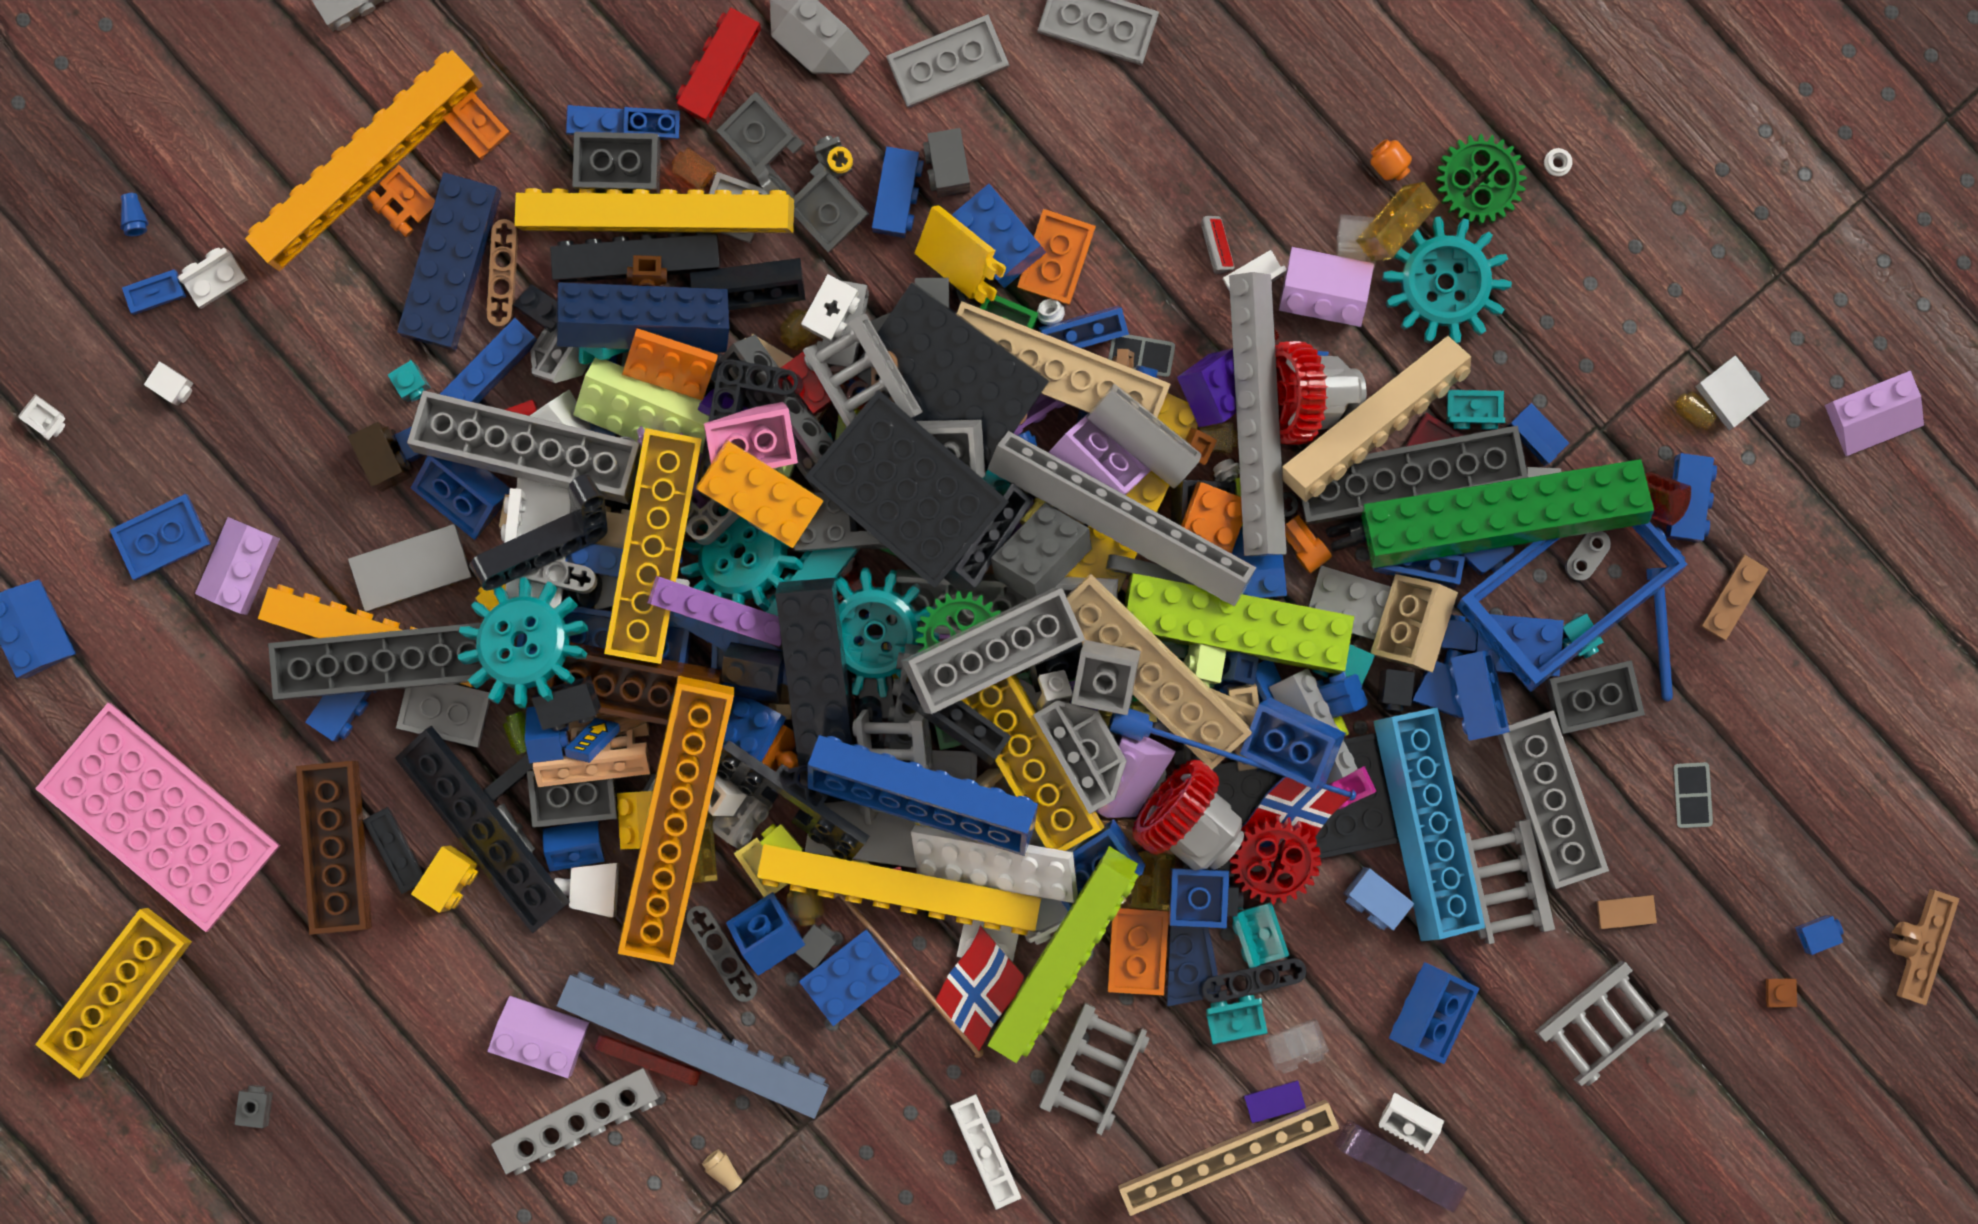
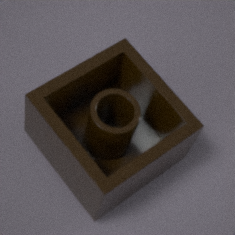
(380, 456)

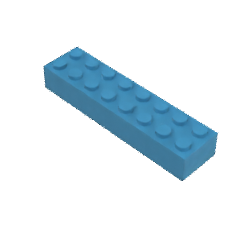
(1429, 824)

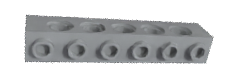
(515, 1160)

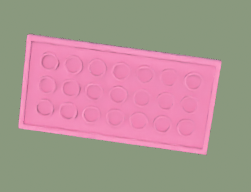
(158, 817)

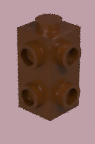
(646, 271)

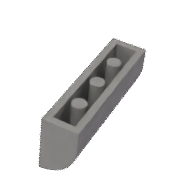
(1144, 436)

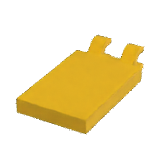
(958, 255)

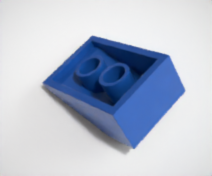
(1269, 576)

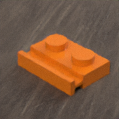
(476, 125)

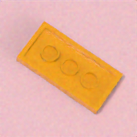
(759, 493)

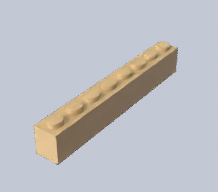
(1377, 419)
(1228, 1157)

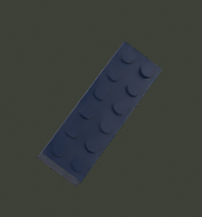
(449, 261)
(611, 314)

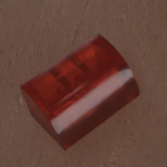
(1668, 498)

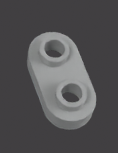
(1588, 555)

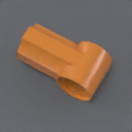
(1309, 550)

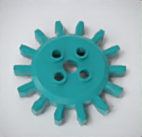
(1473, 282)
(740, 580)
(869, 658)
(521, 668)

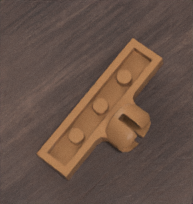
(1924, 945)

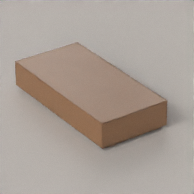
(1626, 912)

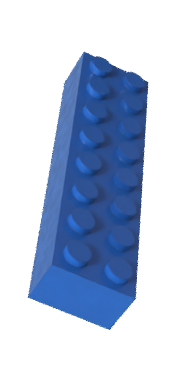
(922, 795)

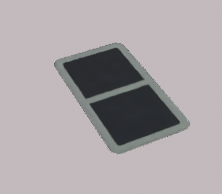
(1147, 352)
(1693, 795)

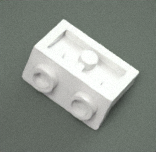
(212, 277)

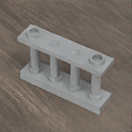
(875, 356)
(920, 752)
(1534, 889)
(1575, 1013)
(1065, 1071)

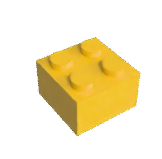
(445, 879)

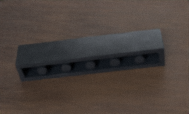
(610, 260)

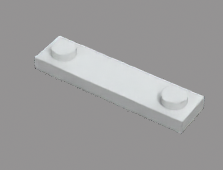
(985, 1151)

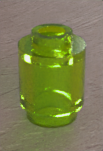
(515, 731)

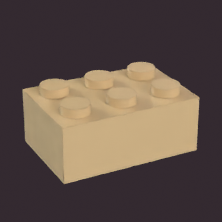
(1414, 622)

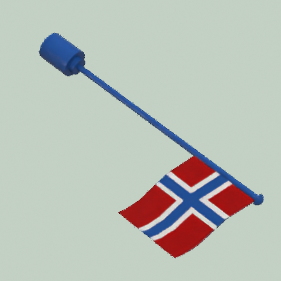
(1285, 799)

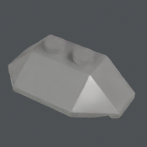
(816, 37)
(555, 362)
(1084, 751)

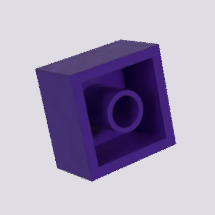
(1211, 388)

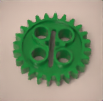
(1463, 162)
(952, 608)

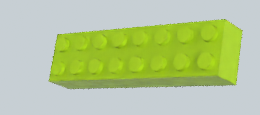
(1253, 626)
(1065, 955)

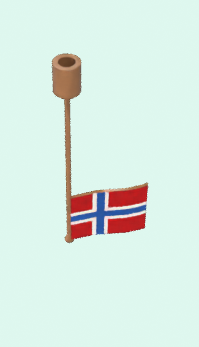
(975, 988)

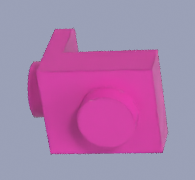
(1357, 781)

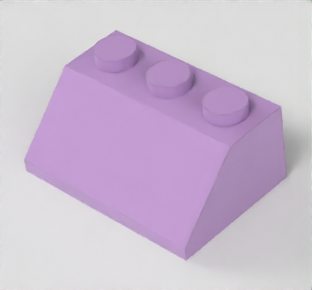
(1326, 286)
(1877, 413)
(1100, 457)
(237, 566)
(1142, 771)
(539, 1037)

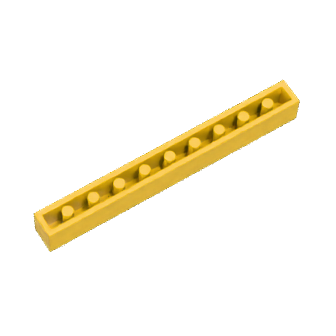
(654, 212)
(898, 888)

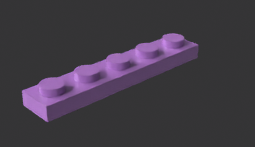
(715, 610)

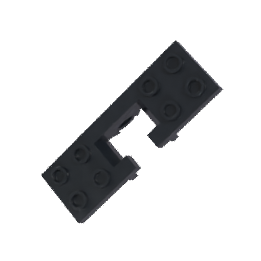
(820, 823)

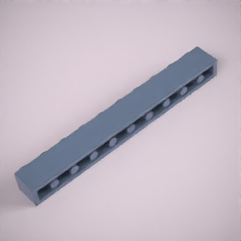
(693, 1045)

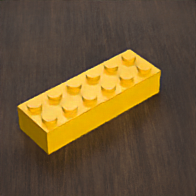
(113, 993)

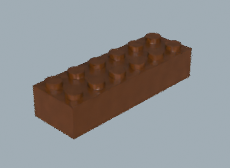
(633, 686)
(333, 847)

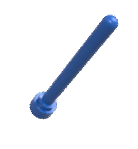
(1662, 637)

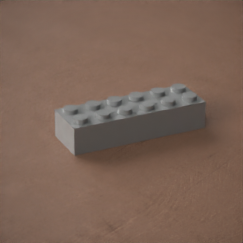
(993, 650)
(1552, 800)

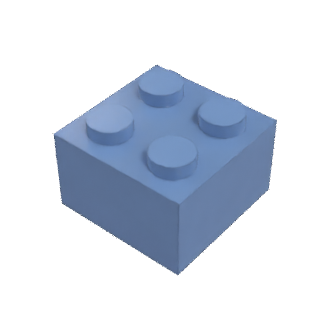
(1378, 899)

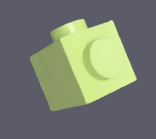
(1206, 662)

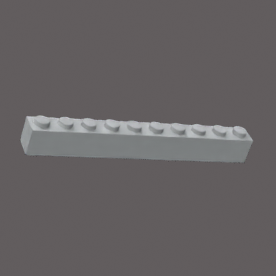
(1257, 414)
(1121, 518)

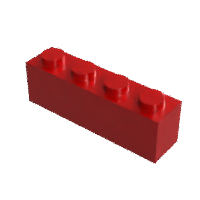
(718, 65)

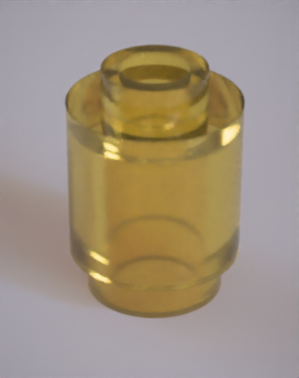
(1695, 410)

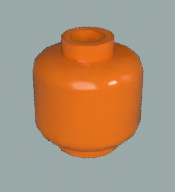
(1391, 160)

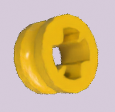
(847, 155)

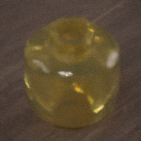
(793, 333)
(804, 906)

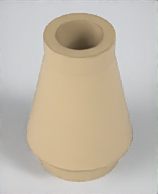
(721, 1169)

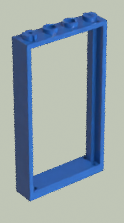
(1510, 652)

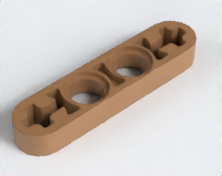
(502, 273)

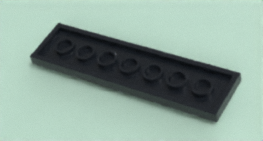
(482, 829)

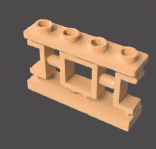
(606, 765)

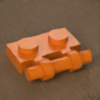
(408, 194)

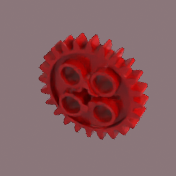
(1299, 866)

